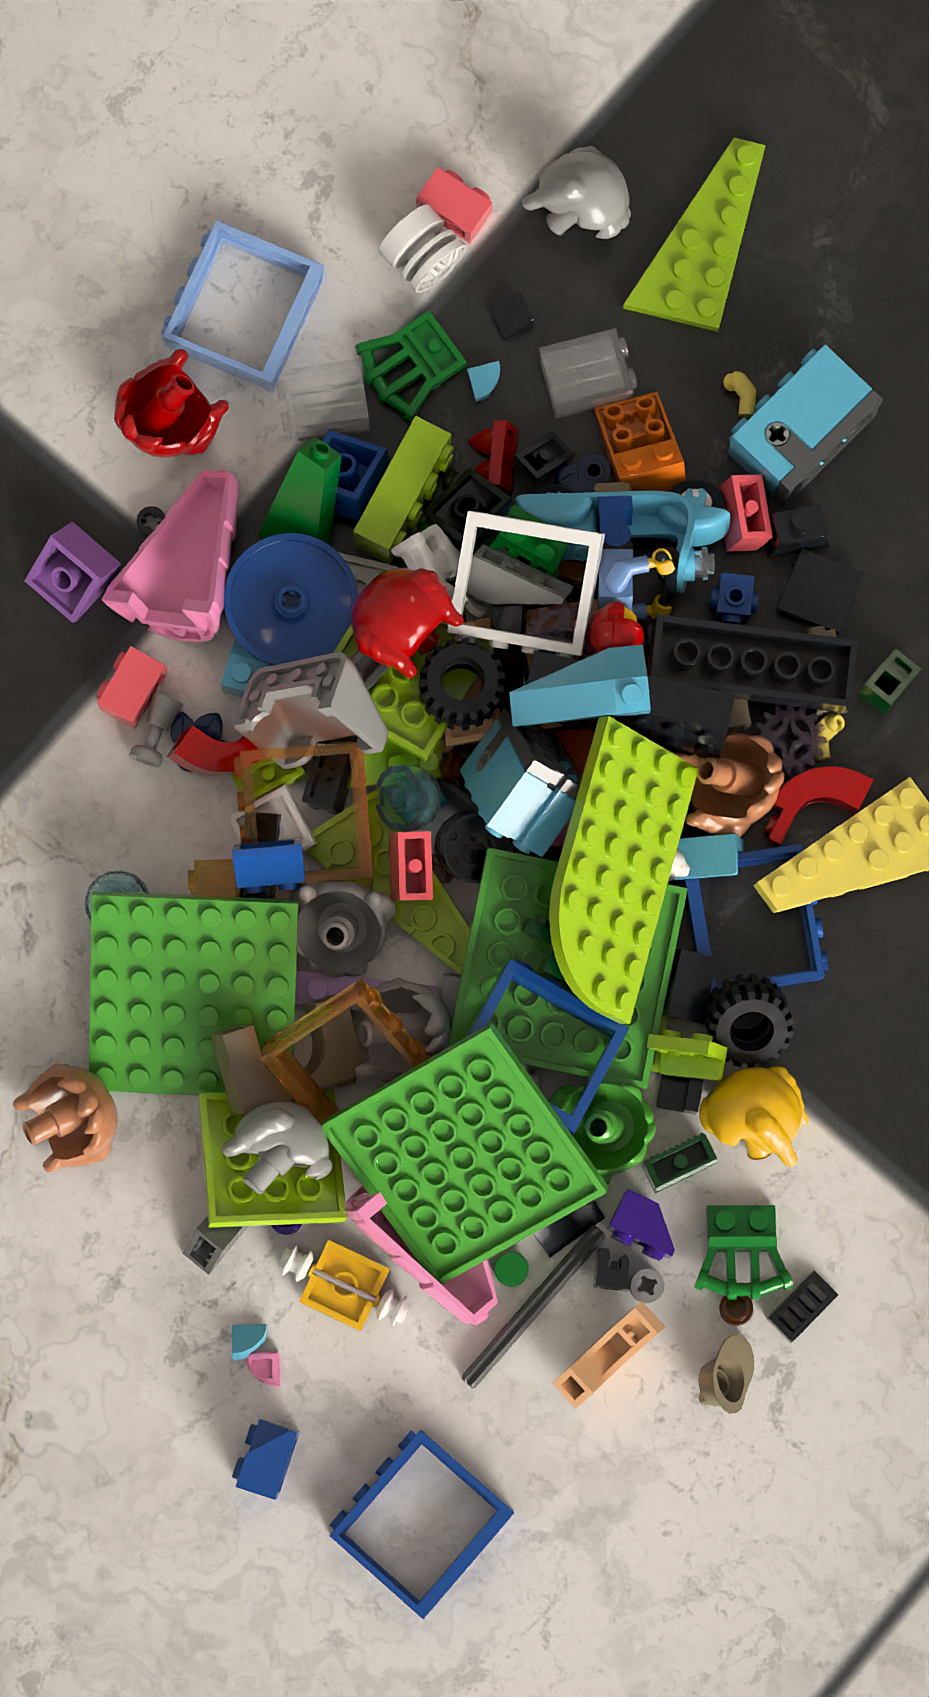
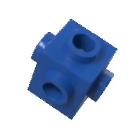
(737, 588)

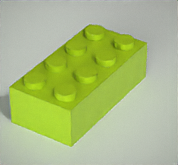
(403, 490)

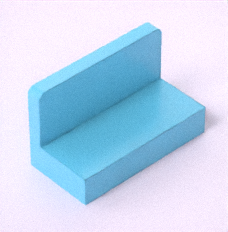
(711, 855)

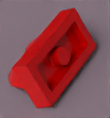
(502, 445)

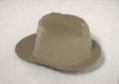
(727, 1376)

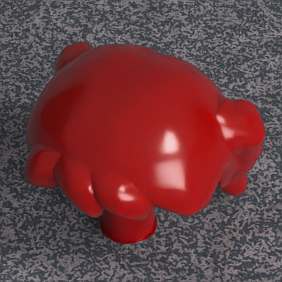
(166, 410)
(399, 615)

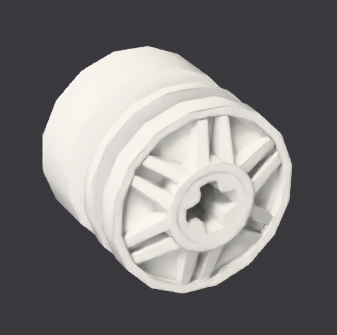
(422, 249)

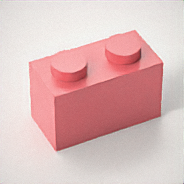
(456, 203)
(749, 513)
(131, 686)
(410, 866)

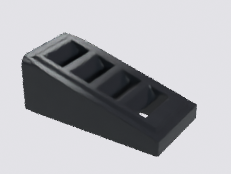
(782, 1326)

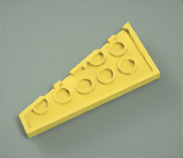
(867, 850)

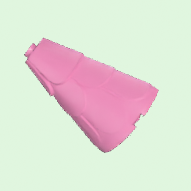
(183, 564)
(464, 1296)

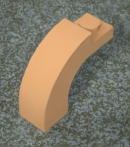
(608, 1354)

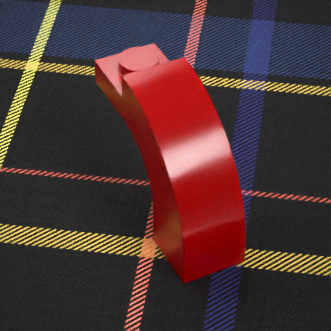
(206, 755)
(823, 784)

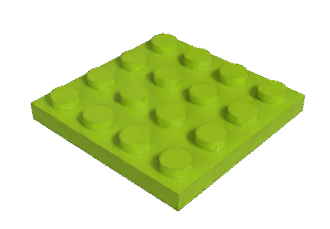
(400, 702)
(285, 1201)

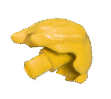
(759, 1108)

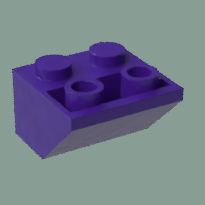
(643, 1223)

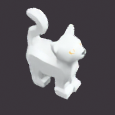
(436, 552)

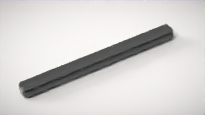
(533, 1306)

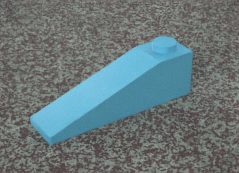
(600, 685)

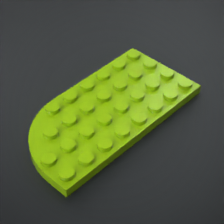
(617, 866)

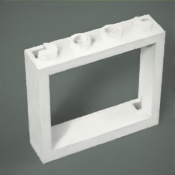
(529, 644)

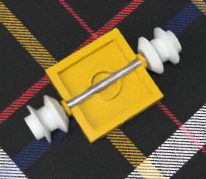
(344, 1285)

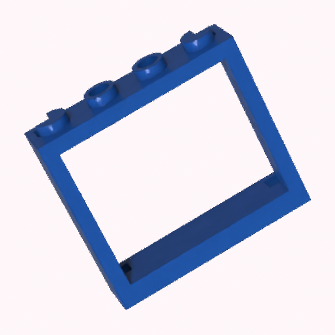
(811, 926)
(553, 992)
(367, 1494)

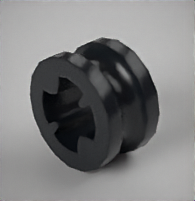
(141, 518)

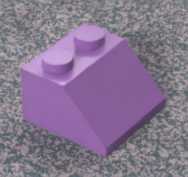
(72, 571)

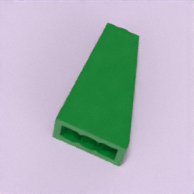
(306, 495)

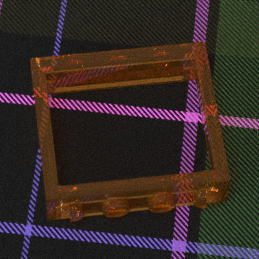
(246, 801)
(297, 1079)

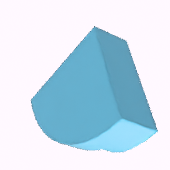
(484, 379)
(247, 1339)

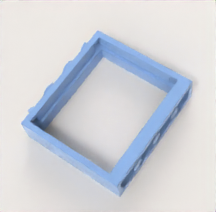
(199, 271)

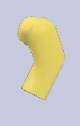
(746, 391)
(833, 724)

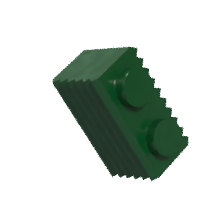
(679, 1162)

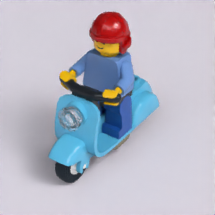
(688, 515)

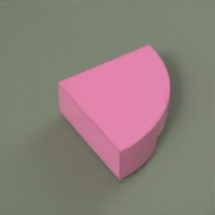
(265, 1367)

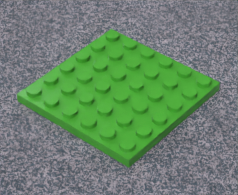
(175, 974)
(534, 1029)
(464, 1155)

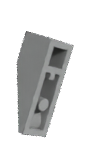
(505, 580)

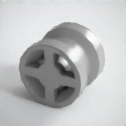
(642, 1287)

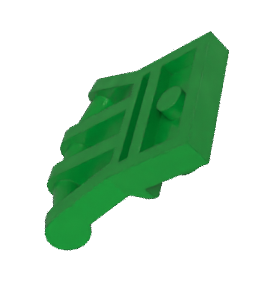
(429, 351)
(540, 551)
(742, 1230)

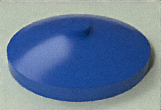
(289, 598)

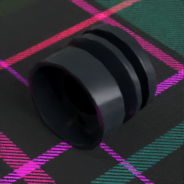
(457, 832)

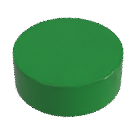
(511, 1269)

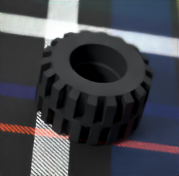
(468, 657)
(746, 996)

